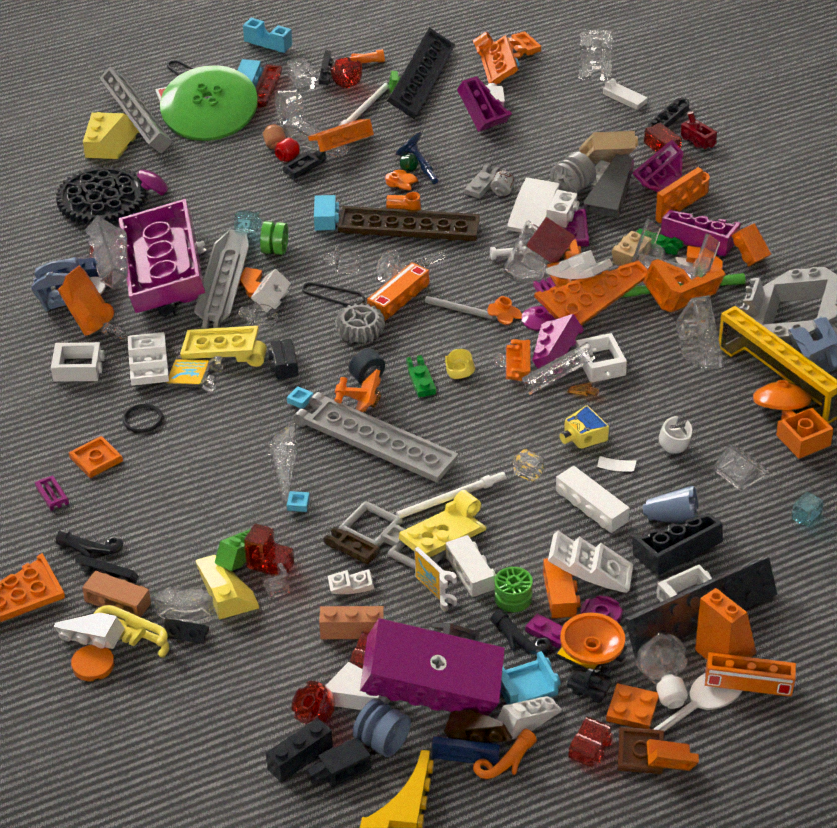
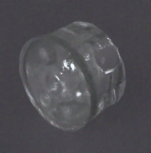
(288, 104)

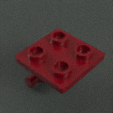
(550, 240)

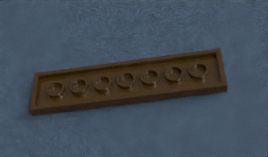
(409, 223)

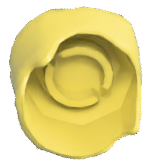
(459, 364)

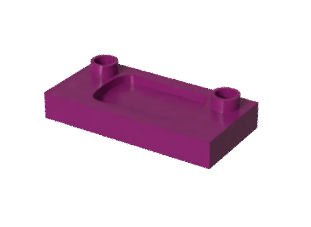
(162, 256)

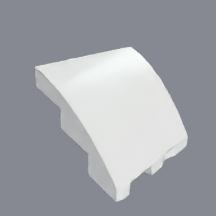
(579, 267)

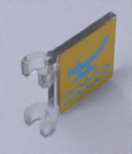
(194, 373)

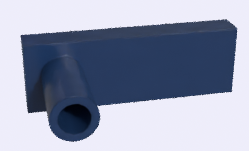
(465, 750)

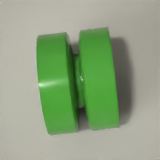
(274, 238)
(513, 589)

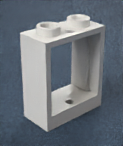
(614, 367)
(76, 372)
(681, 581)

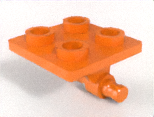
(365, 395)

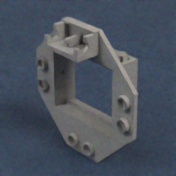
(797, 284)

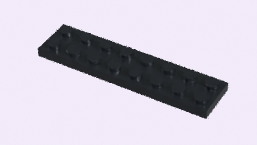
(421, 73)
(679, 614)

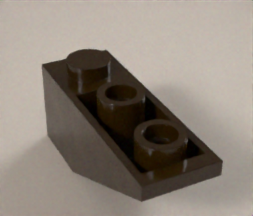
(476, 727)

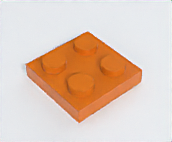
(632, 707)

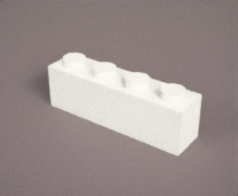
(592, 499)

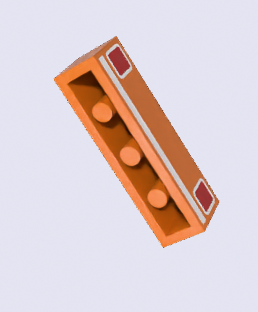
(400, 289)
(750, 674)

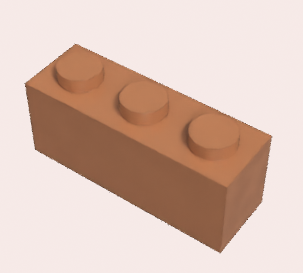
(107, 590)
(348, 621)

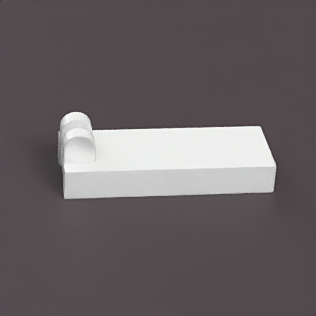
(624, 94)

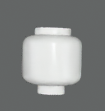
(671, 691)

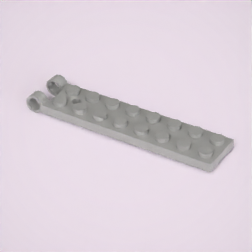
(377, 437)

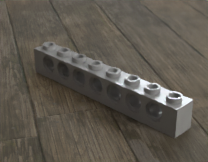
(136, 110)

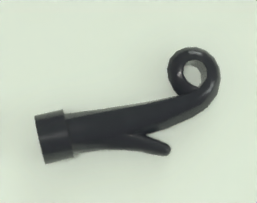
(65, 538)
(513, 634)

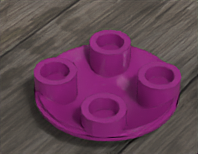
(152, 181)

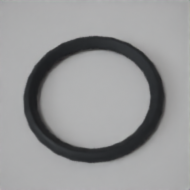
(145, 429)

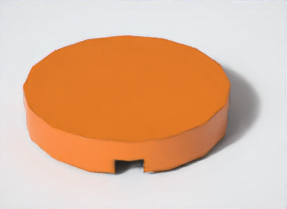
(92, 663)

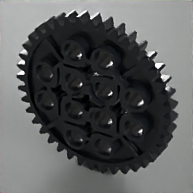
(95, 194)

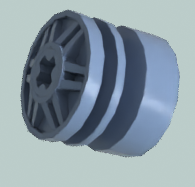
(381, 727)

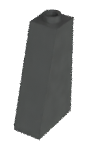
(611, 188)

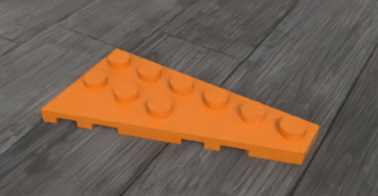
(592, 294)

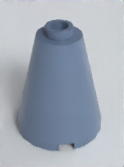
(673, 506)

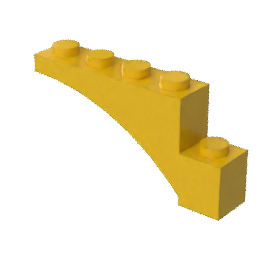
(407, 805)

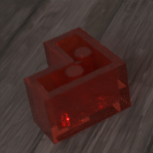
(264, 553)

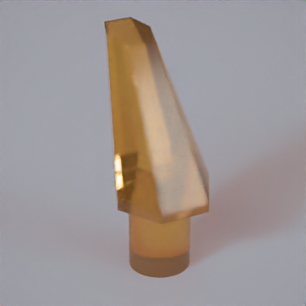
(583, 389)

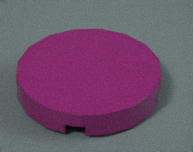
(603, 605)

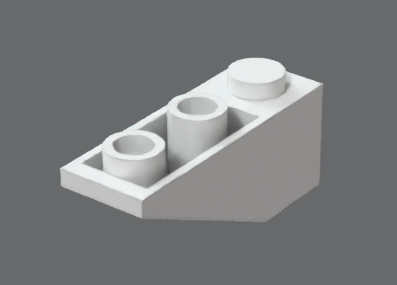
(94, 629)
(528, 714)

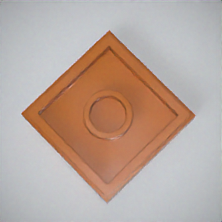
(95, 457)

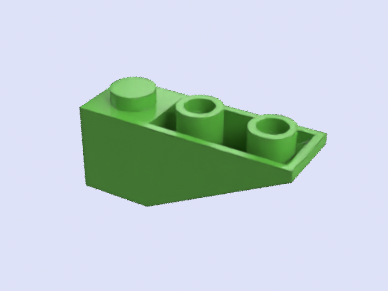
(232, 552)

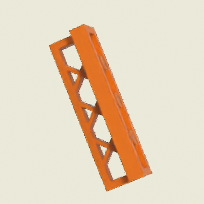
(343, 134)

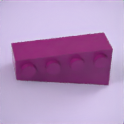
(693, 230)

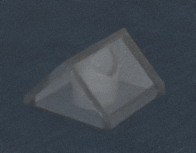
(739, 468)

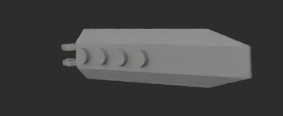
(222, 278)

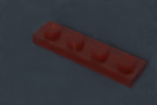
(267, 83)

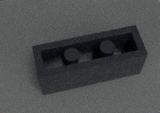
(299, 750)

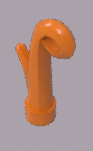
(377, 56)
(524, 741)

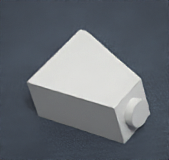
(346, 688)

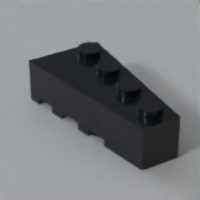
(678, 543)

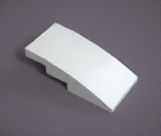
(532, 203)
(148, 358)
(591, 563)

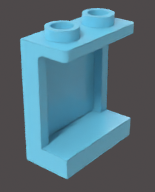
(529, 681)

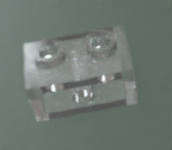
(301, 74)

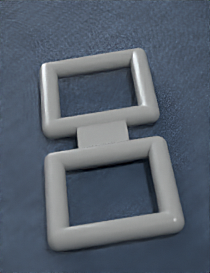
(389, 535)

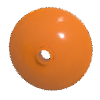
(782, 396)
(592, 638)

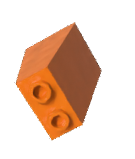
(723, 627)

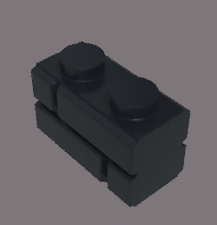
(284, 358)

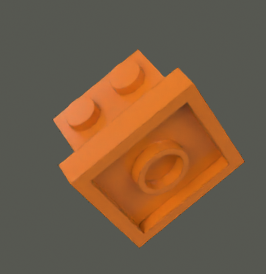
(663, 285)

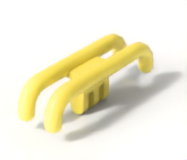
(136, 628)

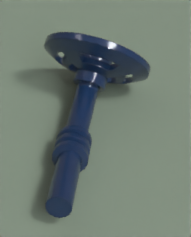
(411, 146)

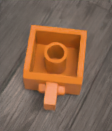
(804, 432)

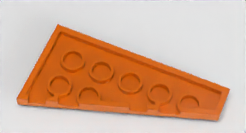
(29, 589)

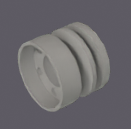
(574, 173)

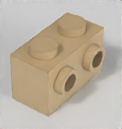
(625, 250)

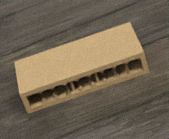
(607, 144)

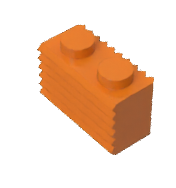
(751, 245)

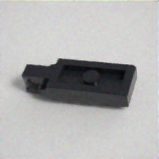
(325, 73)
(304, 163)

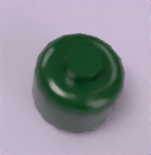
(408, 162)

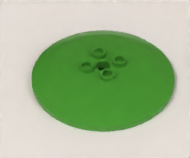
(202, 119)

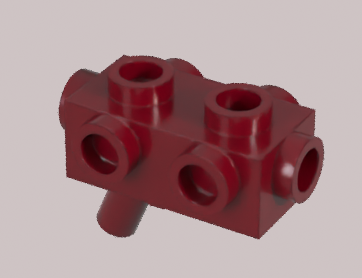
(698, 133)

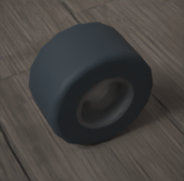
(365, 363)

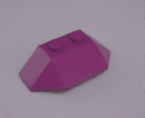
(661, 168)

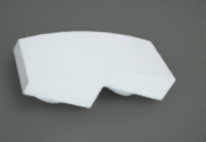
(349, 584)

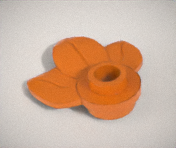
(400, 179)
(504, 310)

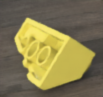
(228, 591)

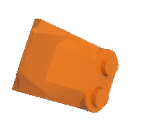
(85, 301)

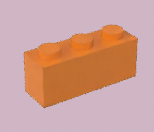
(560, 591)

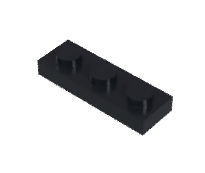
(89, 564)

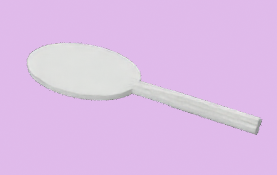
(704, 698)

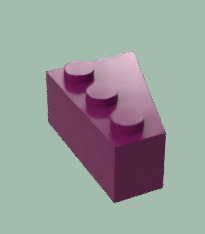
(481, 104)
(556, 339)

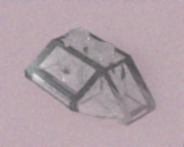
(699, 334)

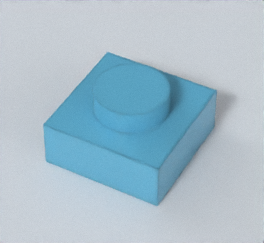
(299, 397)
(298, 501)

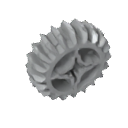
(360, 323)

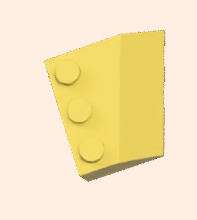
(108, 135)

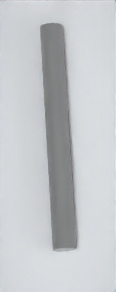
(458, 307)

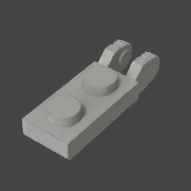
(481, 182)

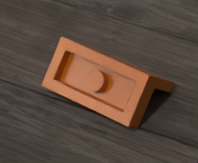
(671, 755)

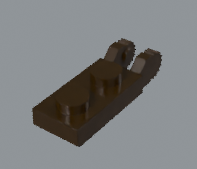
(352, 545)

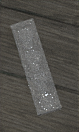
(558, 368)

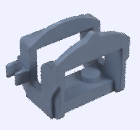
(43, 284)
(820, 352)

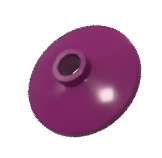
(535, 316)

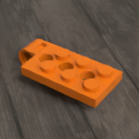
(496, 57)
(682, 193)

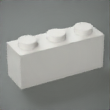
(470, 566)

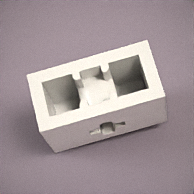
(271, 289)

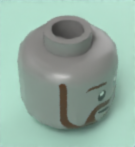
(502, 183)

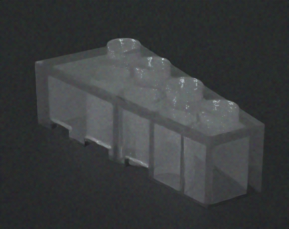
(109, 251)

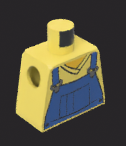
(584, 429)

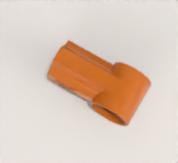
(410, 201)

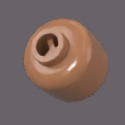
(272, 135)

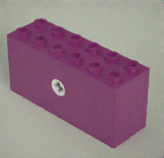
(431, 668)

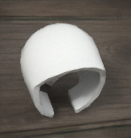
(674, 439)

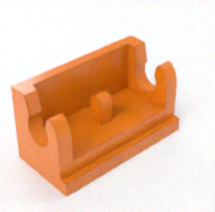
(517, 359)

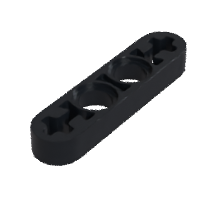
(671, 117)

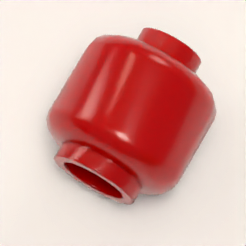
(287, 149)

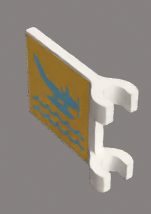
(434, 578)

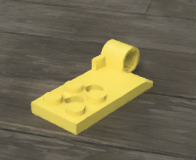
(236, 342)
(446, 526)

